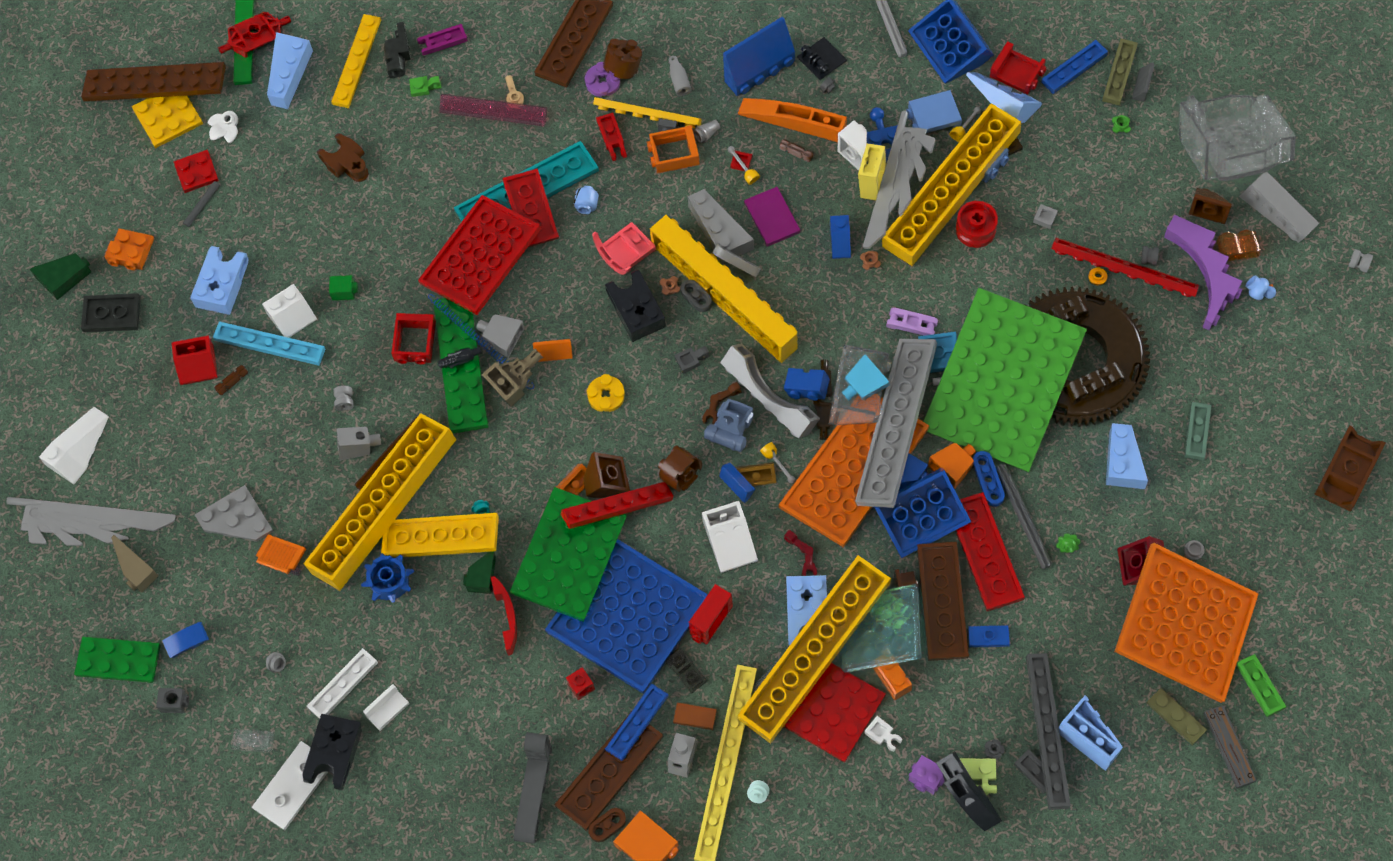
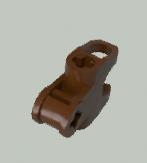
(346, 159)

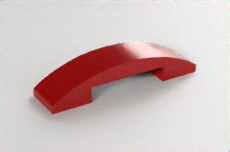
(509, 636)

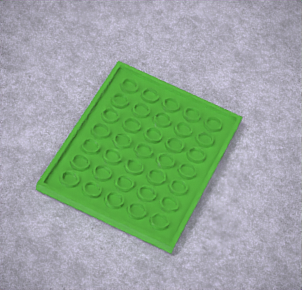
(1004, 379)

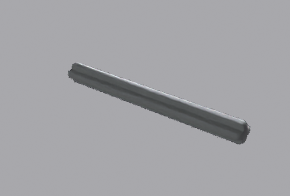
(1023, 516)

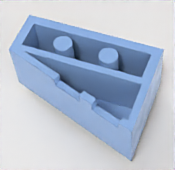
(1124, 459)
(1090, 735)

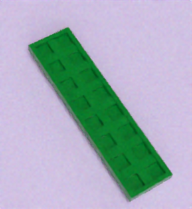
(463, 382)

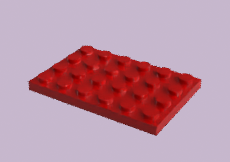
(479, 254)

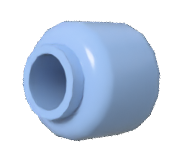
(586, 200)

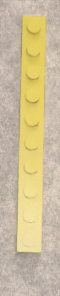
(725, 766)

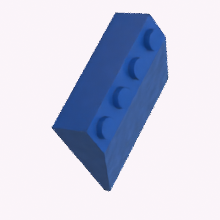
(950, 41)
(758, 57)
(923, 512)

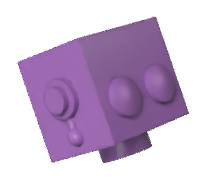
(926, 775)

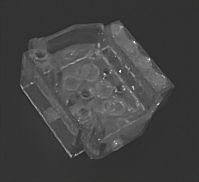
(1235, 135)

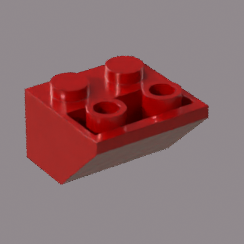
(194, 360)

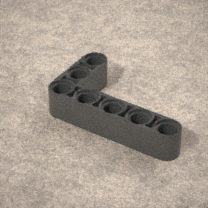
(537, 751)

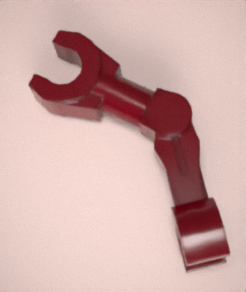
(792, 539)

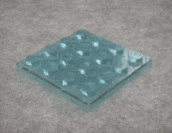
(887, 632)

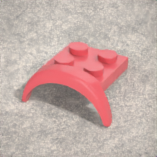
(624, 248)

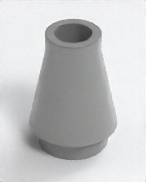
(705, 131)

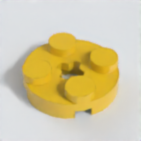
(605, 403)

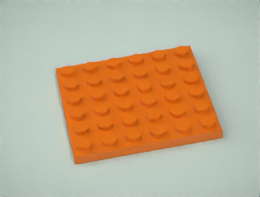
(1186, 622)

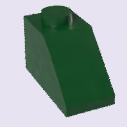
(480, 573)

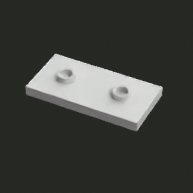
(287, 791)

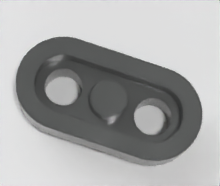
(696, 296)

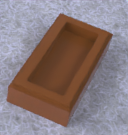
(695, 716)

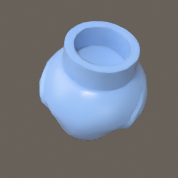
(1260, 287)

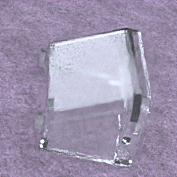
(857, 410)

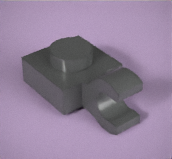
(690, 359)

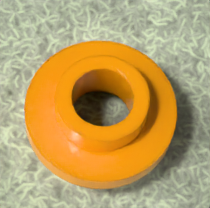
(1097, 280)

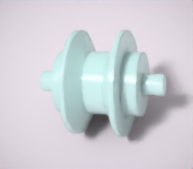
(758, 791)

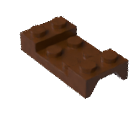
(1349, 469)

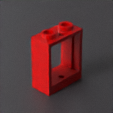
(422, 321)
(710, 614)

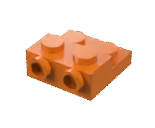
(129, 249)

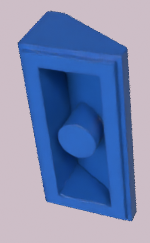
(736, 482)

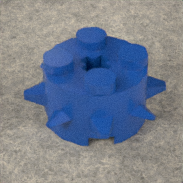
(377, 578)

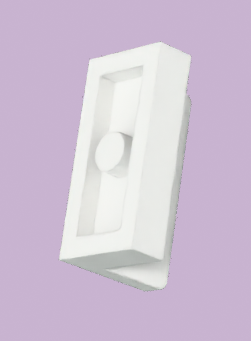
(385, 707)

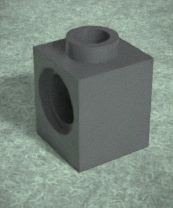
(164, 697)

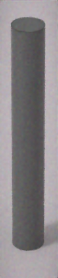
(200, 205)

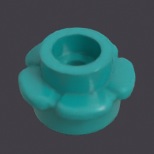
(479, 506)

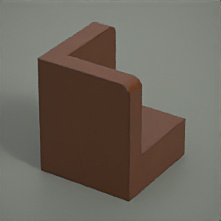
(904, 579)

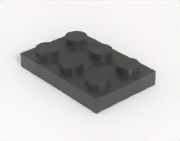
(111, 312)

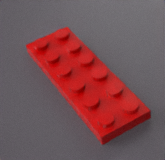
(988, 555)

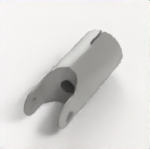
(679, 77)

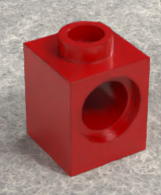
(580, 683)

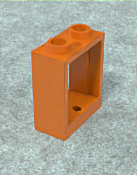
(669, 136)

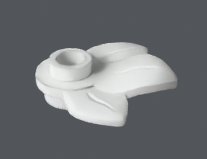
(222, 128)

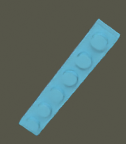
(269, 343)

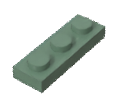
(1197, 431)

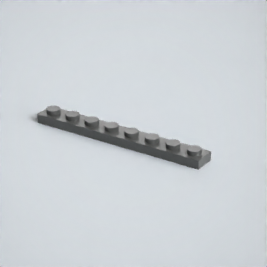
(1048, 731)

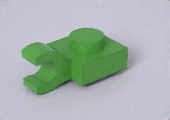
(421, 85)

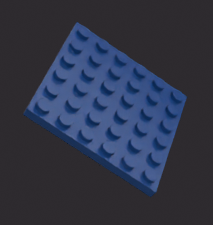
(632, 619)

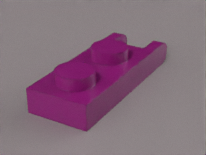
(443, 39)

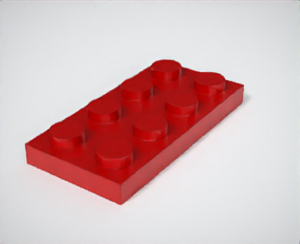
(530, 200)

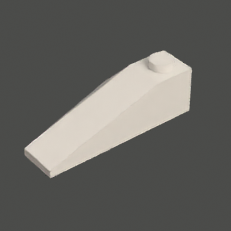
(73, 448)

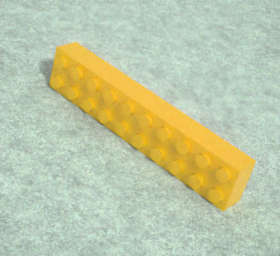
(951, 184)
(724, 288)
(380, 501)
(814, 649)

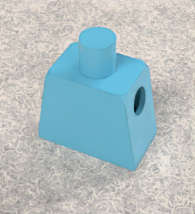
(864, 380)

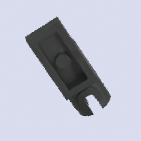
(397, 52)

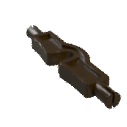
(823, 408)

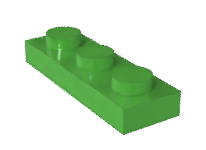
(1260, 685)

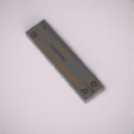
(1230, 747)

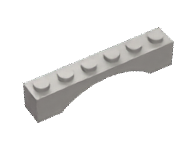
(743, 366)

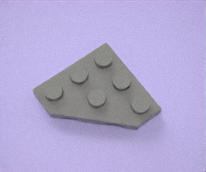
(235, 517)

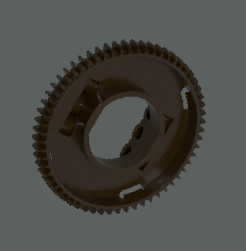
(1124, 348)

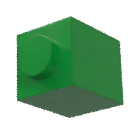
(342, 287)

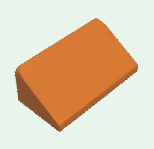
(554, 349)
(574, 480)

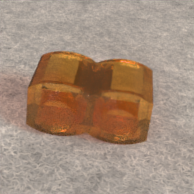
(1240, 245)

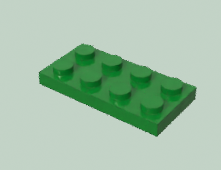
(117, 659)

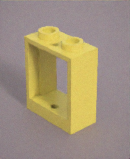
(871, 174)

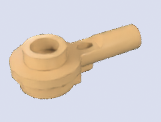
(513, 96)

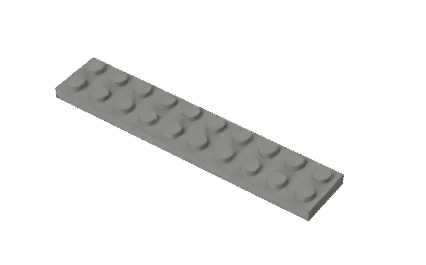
(896, 429)

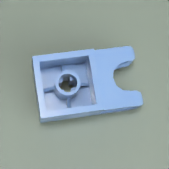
(219, 281)
(798, 609)

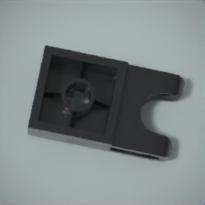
(636, 307)
(332, 755)

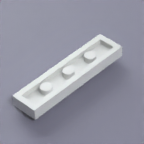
(342, 683)

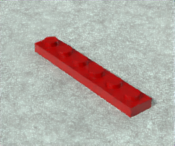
(616, 505)

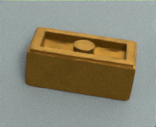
(759, 474)

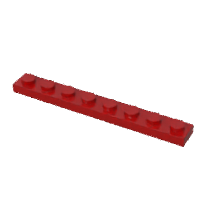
(1131, 269)

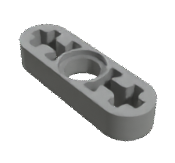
(736, 260)

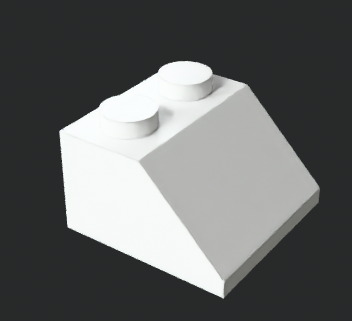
(852, 143)
(289, 311)

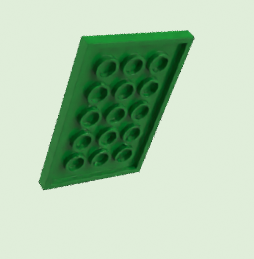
(566, 563)

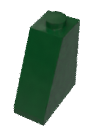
(62, 274)

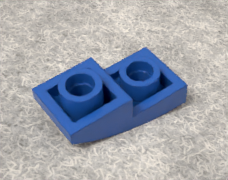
(185, 639)

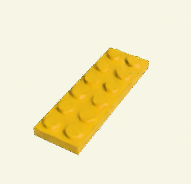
(441, 535)

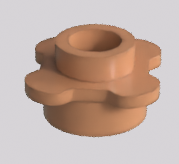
(873, 255)
(669, 290)

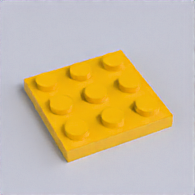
(166, 117)

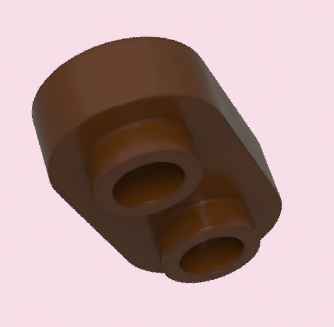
(605, 823)

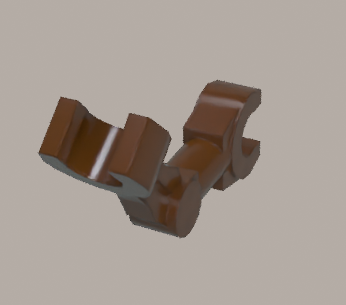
(733, 389)

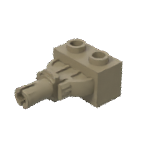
(512, 376)

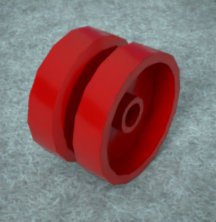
(976, 224)

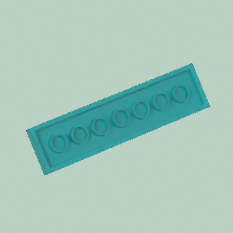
(555, 172)

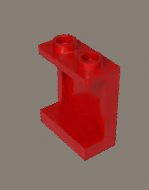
(1017, 69)

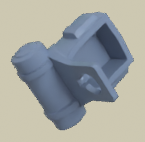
(730, 425)

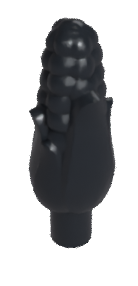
(459, 357)

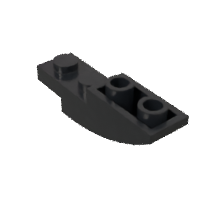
(966, 793)

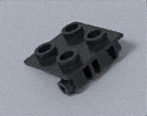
(821, 58)

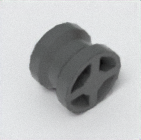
(1149, 255)

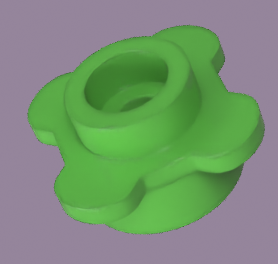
(1121, 119)

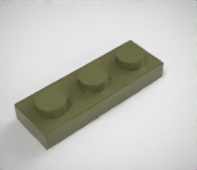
(1176, 716)

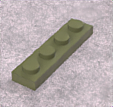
(1120, 72)

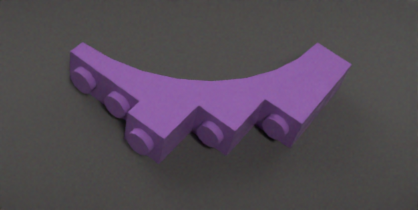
(1199, 245)

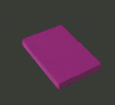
(772, 216)

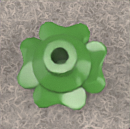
(1068, 543)

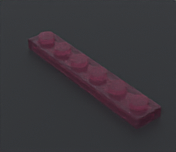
(493, 109)

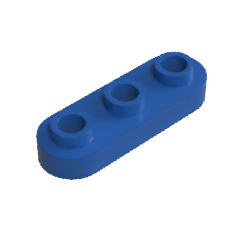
(988, 471)

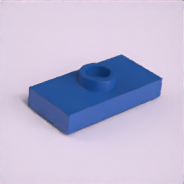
(988, 636)

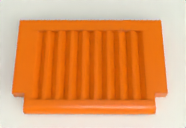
(279, 554)

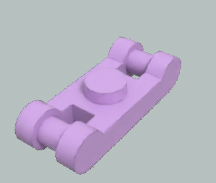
(911, 322)

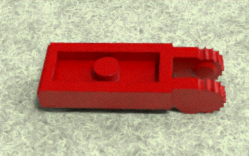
(611, 134)

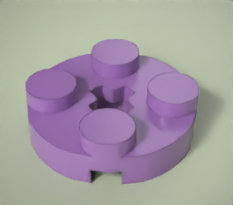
(603, 88)

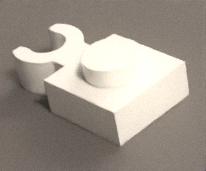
(881, 732)

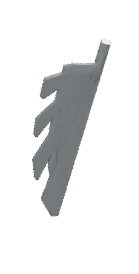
(896, 178)
(83, 519)

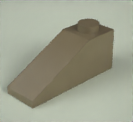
(133, 567)

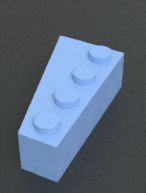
(287, 67)

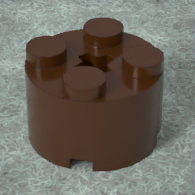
(622, 58)
(679, 468)

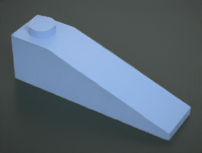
(1017, 105)

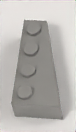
(1279, 207)
(719, 225)

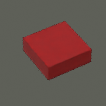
(746, 159)

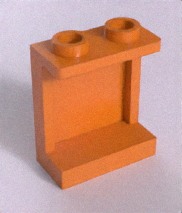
(646, 840)

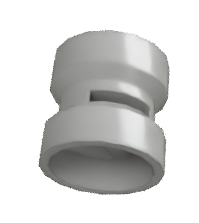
(1364, 262)
(343, 398)

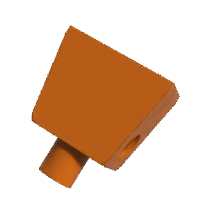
(955, 462)

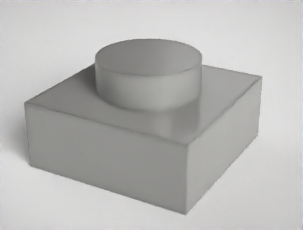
(1045, 216)

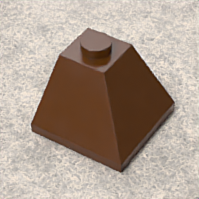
(1210, 206)
(605, 476)

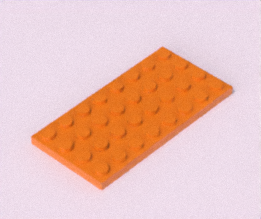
(829, 484)

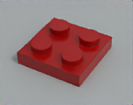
(196, 171)

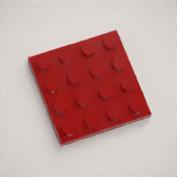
(836, 712)

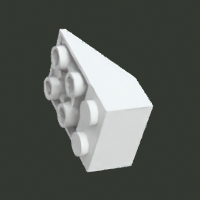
(729, 536)

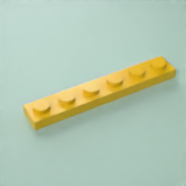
(356, 61)
(638, 111)

